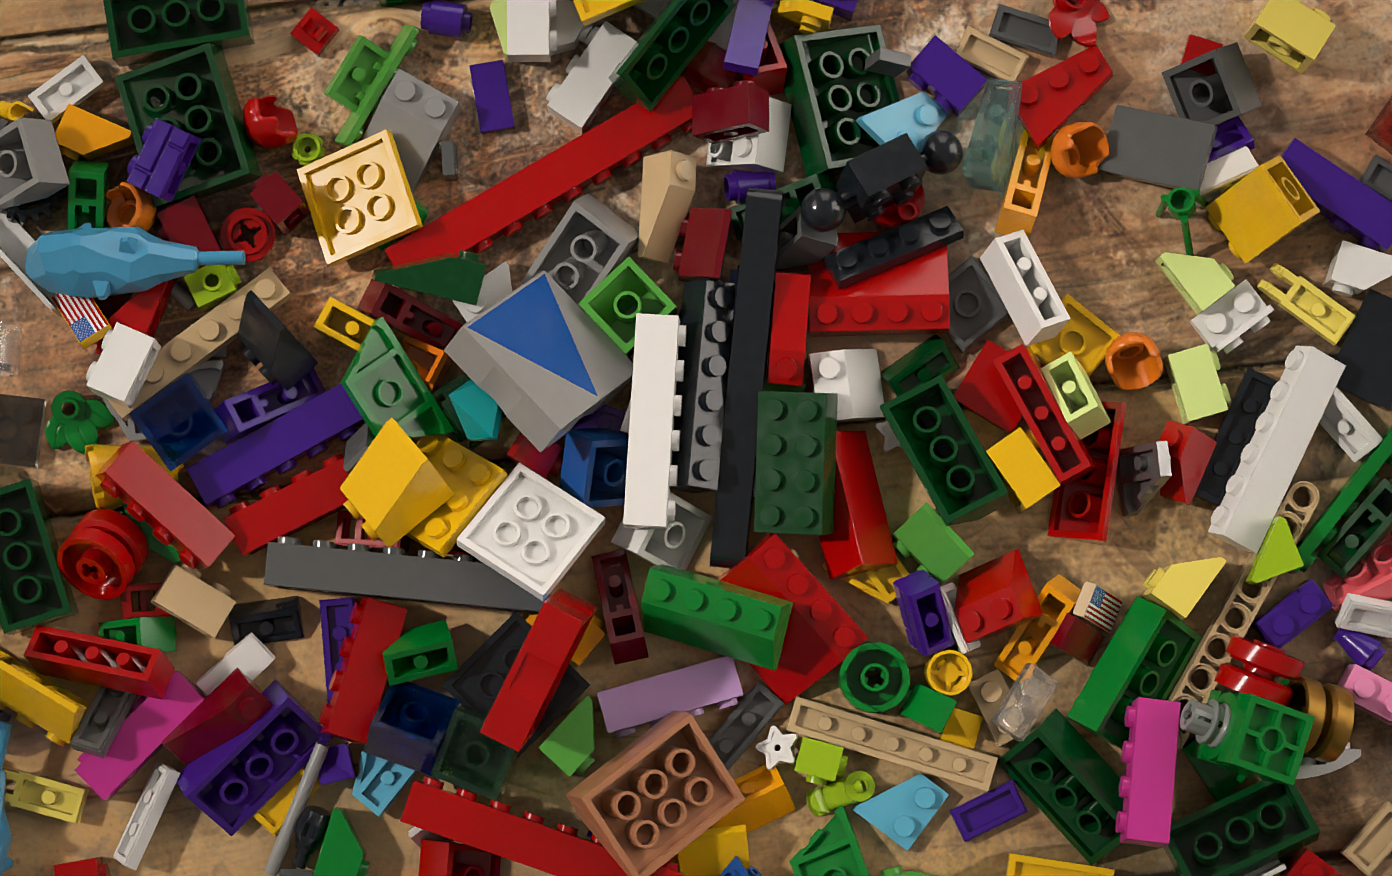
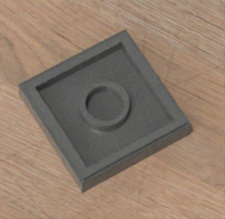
(972, 304)

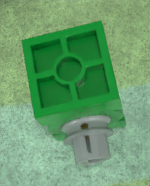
(1248, 735)

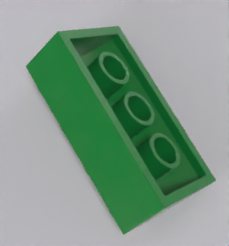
(715, 615)
(1138, 662)

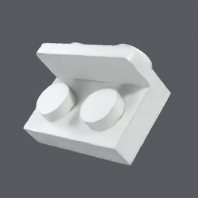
(1232, 316)

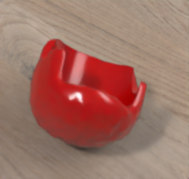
(268, 124)

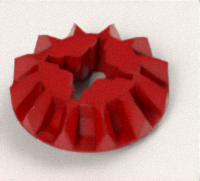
(253, 219)

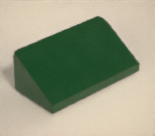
(920, 366)

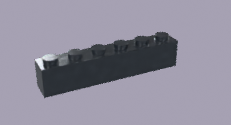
(708, 322)

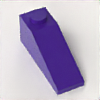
(265, 404)

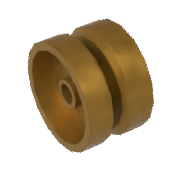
(1333, 715)

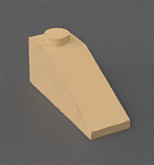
(665, 200)

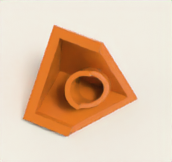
(428, 360)

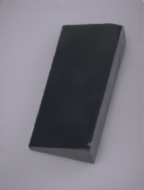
(268, 620)

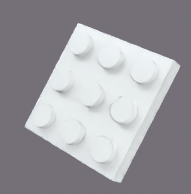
(531, 531)

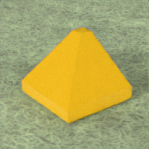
(961, 729)

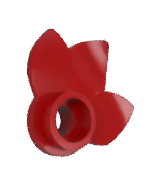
(1077, 20)

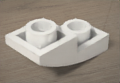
(248, 655)
(1309, 768)

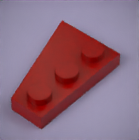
(1059, 91)

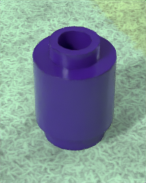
(446, 19)

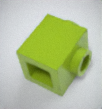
(212, 285)
(820, 761)

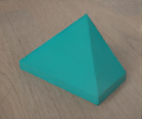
(477, 412)

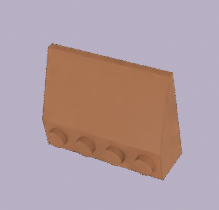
(656, 795)

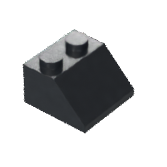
(272, 344)

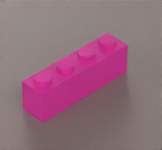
(140, 736)
(1149, 772)

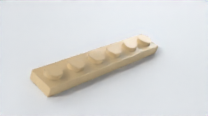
(205, 338)
(892, 744)

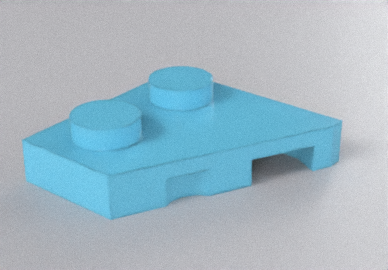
(913, 115)
(380, 782)
(904, 809)

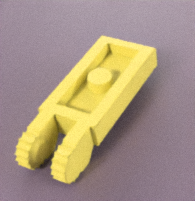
(1309, 305)
(46, 796)

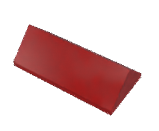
(1084, 506)
(860, 523)

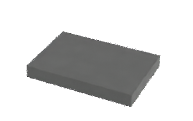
(1158, 148)

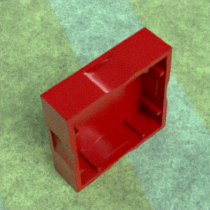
(538, 669)

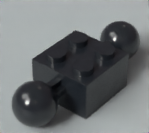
(881, 179)

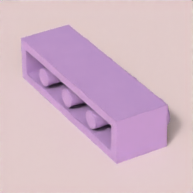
(677, 690)

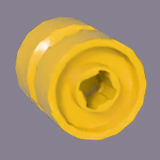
(948, 672)

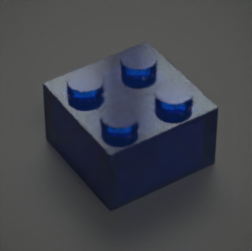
(410, 726)

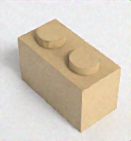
(193, 600)

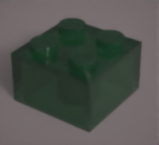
(473, 758)

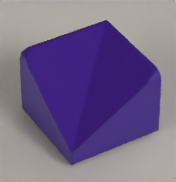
(337, 765)

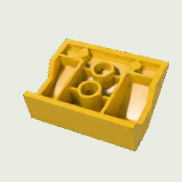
(39, 700)

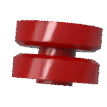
(103, 554)
(1260, 668)

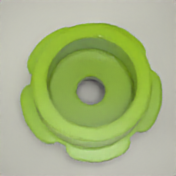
(307, 140)

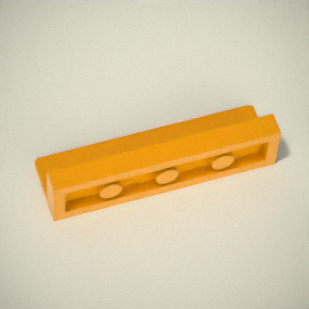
(763, 803)

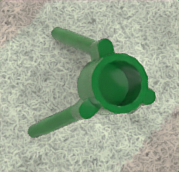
(1182, 206)

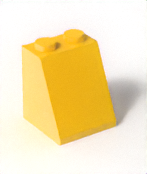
(1261, 209)
(393, 486)

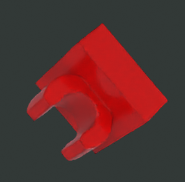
(314, 31)

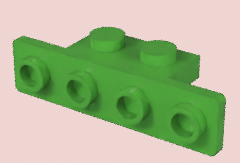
(364, 77)

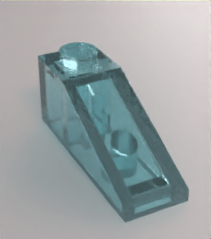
(993, 136)

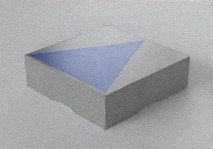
(541, 360)

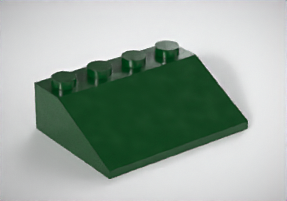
(830, 92)
(200, 98)

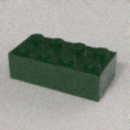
(162, 28)
(795, 462)
(30, 576)
(1242, 832)

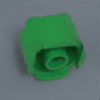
(893, 672)

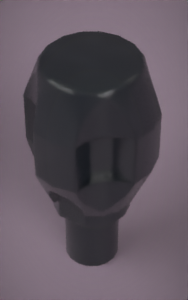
(310, 834)

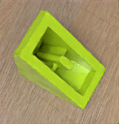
(1276, 555)

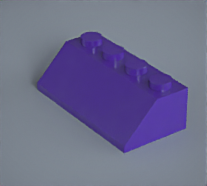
(255, 765)

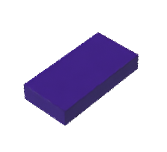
(492, 97)
(988, 810)

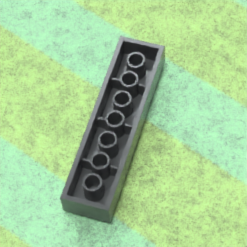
(393, 575)

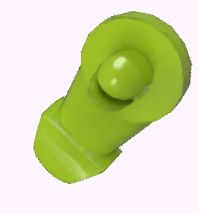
(847, 790)

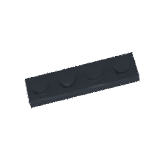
(893, 247)
(1234, 434)

